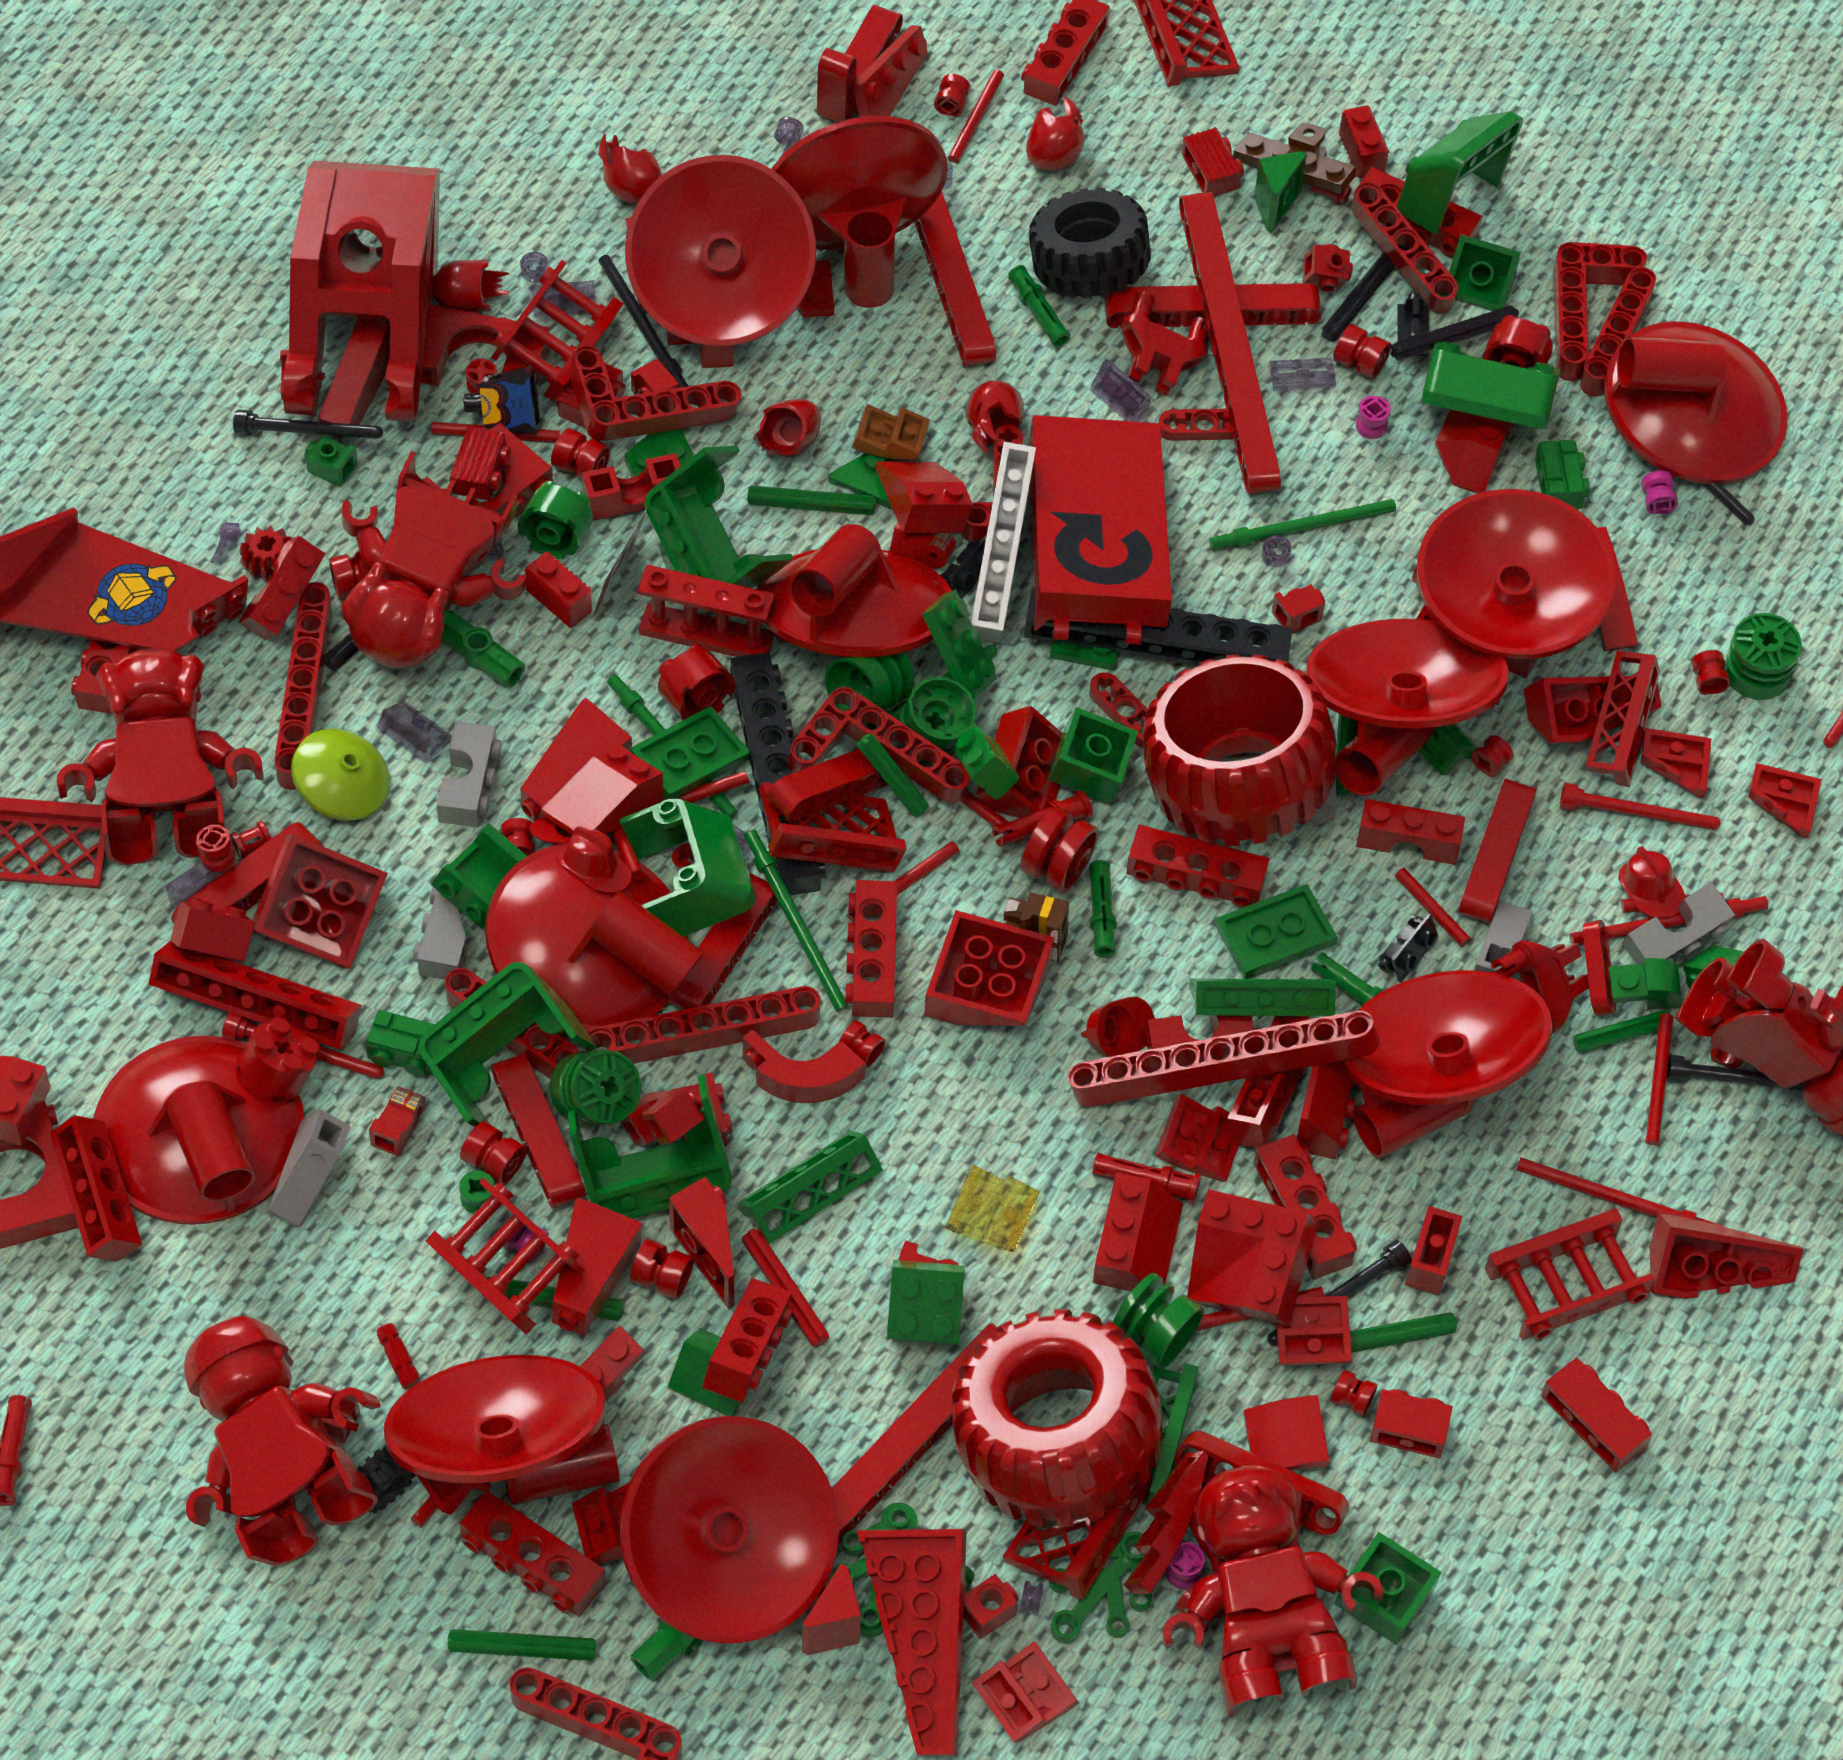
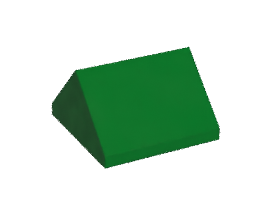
(1278, 186)
(1483, 272)
(691, 1370)

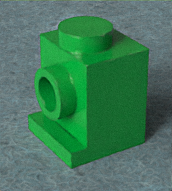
(330, 460)

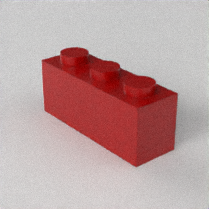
(1596, 1414)

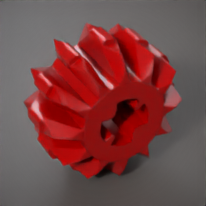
(261, 550)

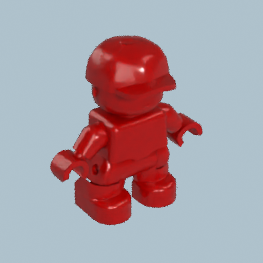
(1772, 1025)
(271, 1442)

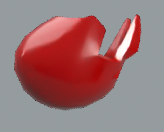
(1055, 141)
(627, 171)
(465, 284)
(990, 407)
(788, 427)

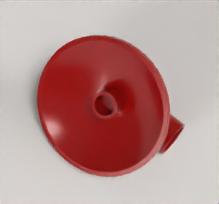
(861, 189)
(720, 250)
(1695, 402)
(1516, 574)
(853, 598)
(1400, 687)
(588, 945)
(1442, 1048)
(193, 1135)
(508, 1421)
(729, 1529)

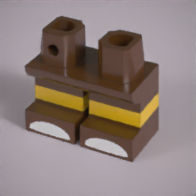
(1041, 915)

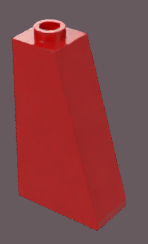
(358, 373)
(581, 738)
(605, 1250)

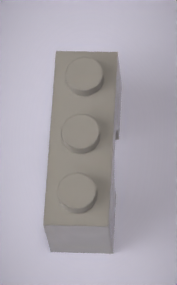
(464, 799)
(1704, 915)

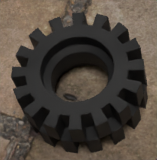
(386, 1477)

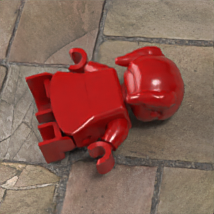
(422, 569)
(156, 757)
(1266, 1589)

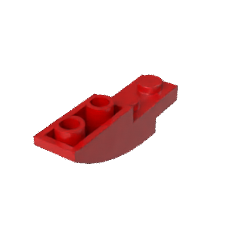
(614, 1360)

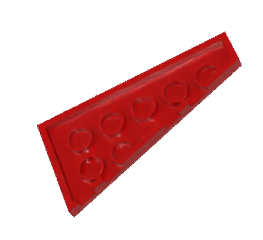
(921, 1608)

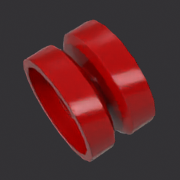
(1059, 849)

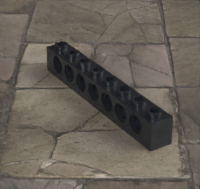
(1174, 640)
(758, 673)

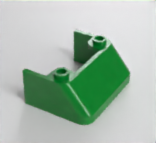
(1475, 146)
(1490, 387)
(692, 530)
(712, 886)
(487, 1023)
(646, 1179)

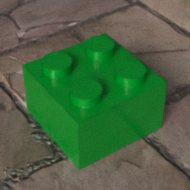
(1093, 755)
(925, 1301)
(1405, 1584)

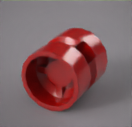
(1360, 350)
(576, 454)
(347, 573)
(491, 1151)
(663, 1269)

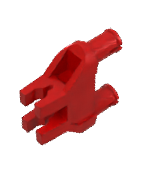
(1160, 347)
(1545, 973)

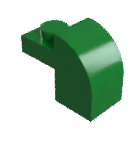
(1652, 982)

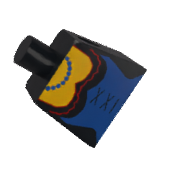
(507, 399)

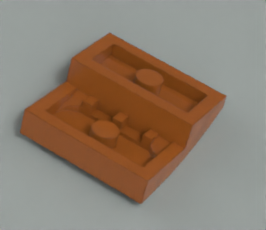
(890, 435)

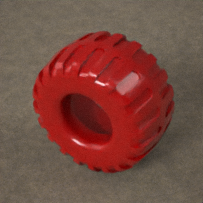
(1233, 710)
(1068, 1467)

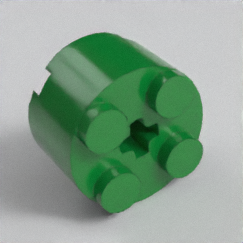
(556, 520)

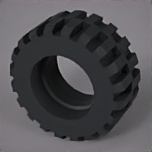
(1090, 243)

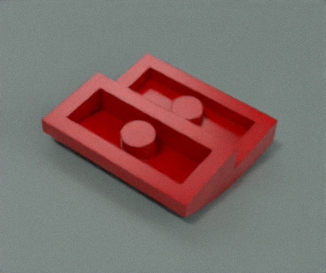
(1198, 1139)
(1316, 1332)
(1288, 1433)
(599, 1523)
(1025, 1692)

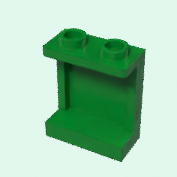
(476, 873)

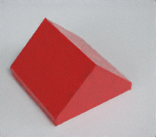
(834, 1618)

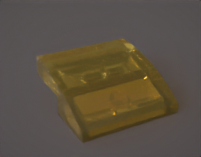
(992, 1209)

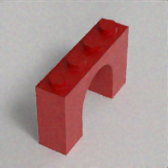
(452, 328)
(521, 476)
(47, 1205)

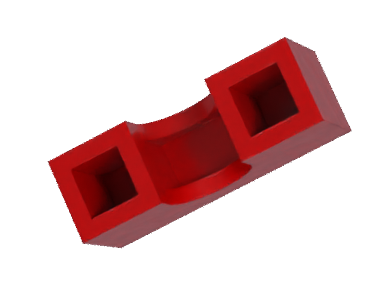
(618, 496)
(277, 599)
(1432, 831)
(1171, 1031)
(663, 1117)

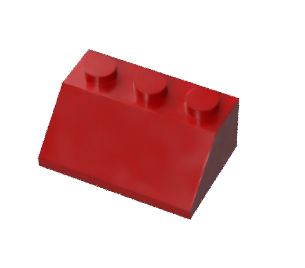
(1031, 748)
(1325, 1109)
(1136, 1233)

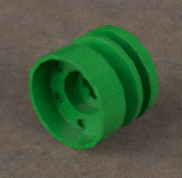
(1762, 656)
(878, 679)
(939, 712)
(578, 1082)
(1161, 1324)

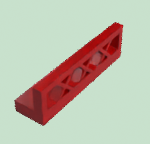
(1635, 720)

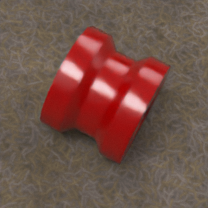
(476, 371)
(1492, 755)

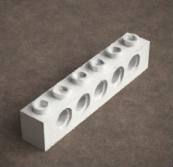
(1002, 540)

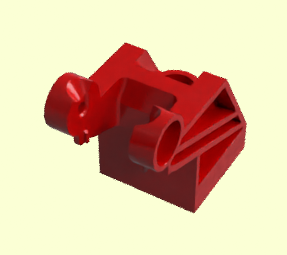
(345, 278)

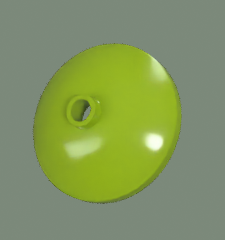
(334, 786)

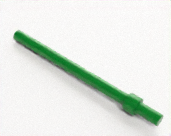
(1243, 536)
(635, 704)
(766, 865)

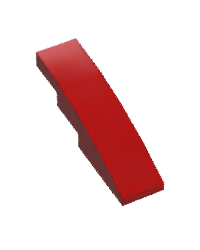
(1617, 627)
(1172, 1513)

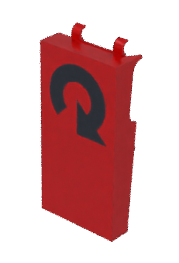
(1099, 524)

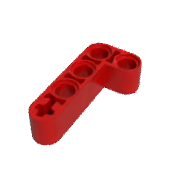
(981, 511)

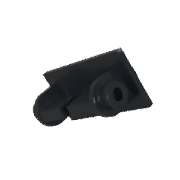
(1412, 318)
(966, 575)
(1418, 937)

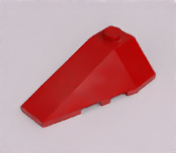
(1570, 706)
(1705, 1256)

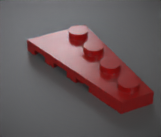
(889, 75)

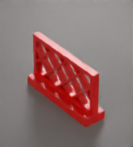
(1171, 53)
(51, 816)
(831, 844)
(1091, 1552)

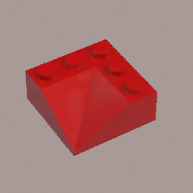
(318, 901)
(988, 973)
(1250, 1256)

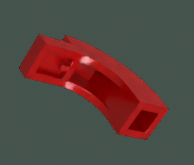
(803, 1080)

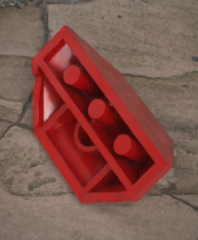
(1471, 448)

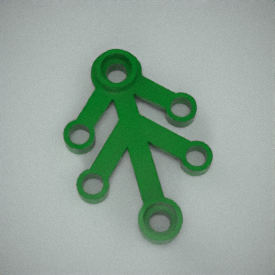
(859, 1569)
(1106, 1583)

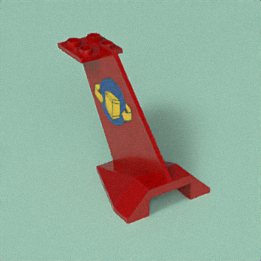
(108, 589)

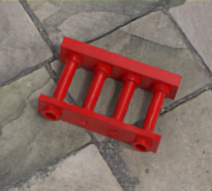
(586, 335)
(690, 628)
(1572, 1242)
(474, 1267)

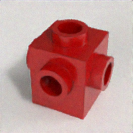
(1327, 267)

